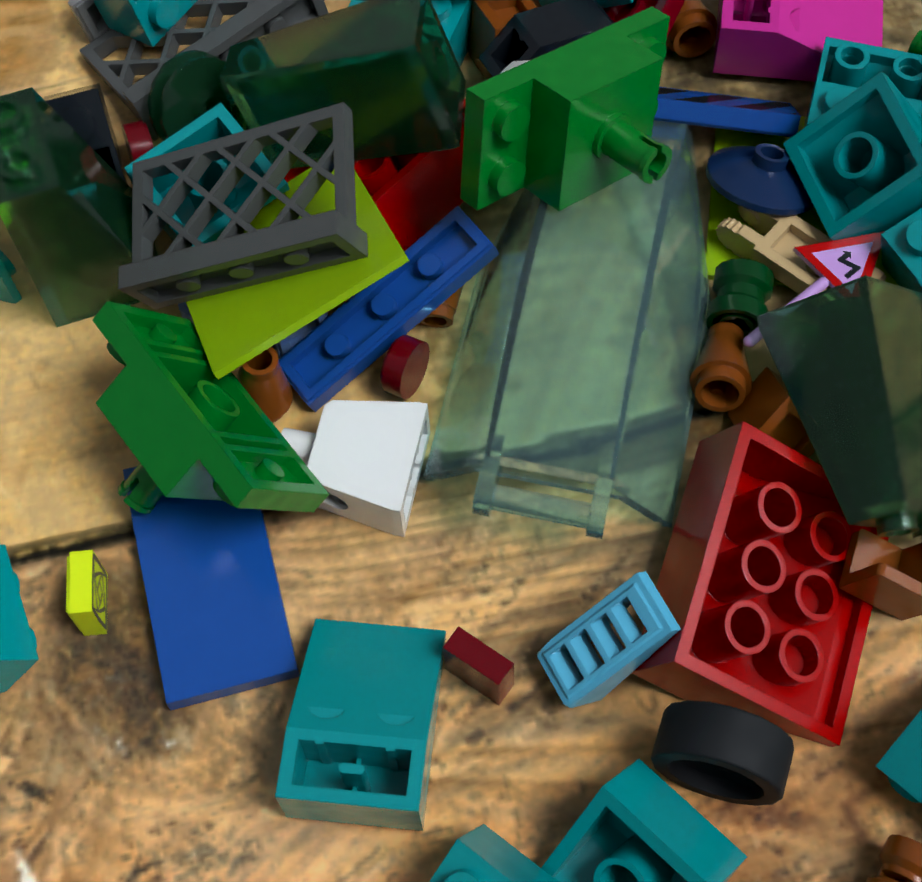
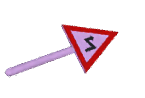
(835, 264)

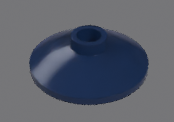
(758, 179)

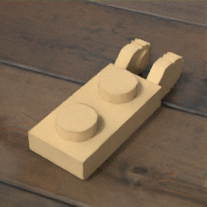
(777, 245)

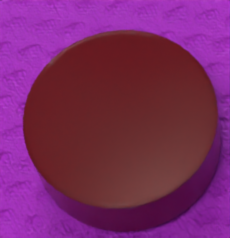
(137, 139)
(404, 366)

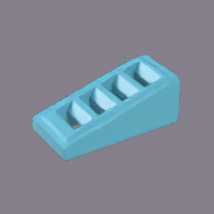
(572, 660)

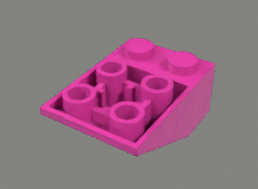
(788, 35)

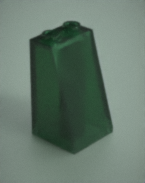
(376, 58)
(62, 209)
(858, 389)

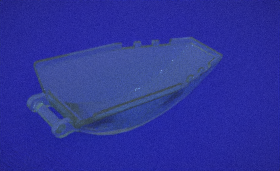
(583, 351)

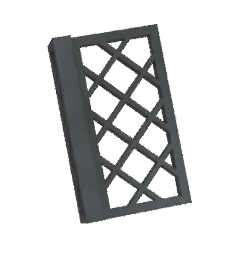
(249, 21)
(238, 257)

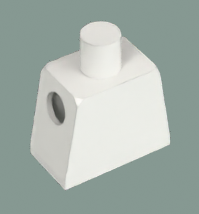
(367, 459)

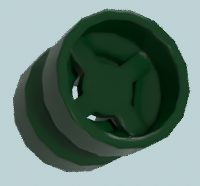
(741, 292)

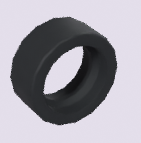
(723, 752)

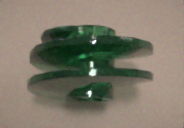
(186, 90)

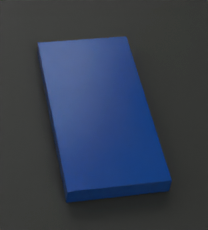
(212, 599)

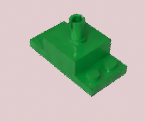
(569, 118)
(190, 428)

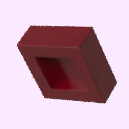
(478, 665)

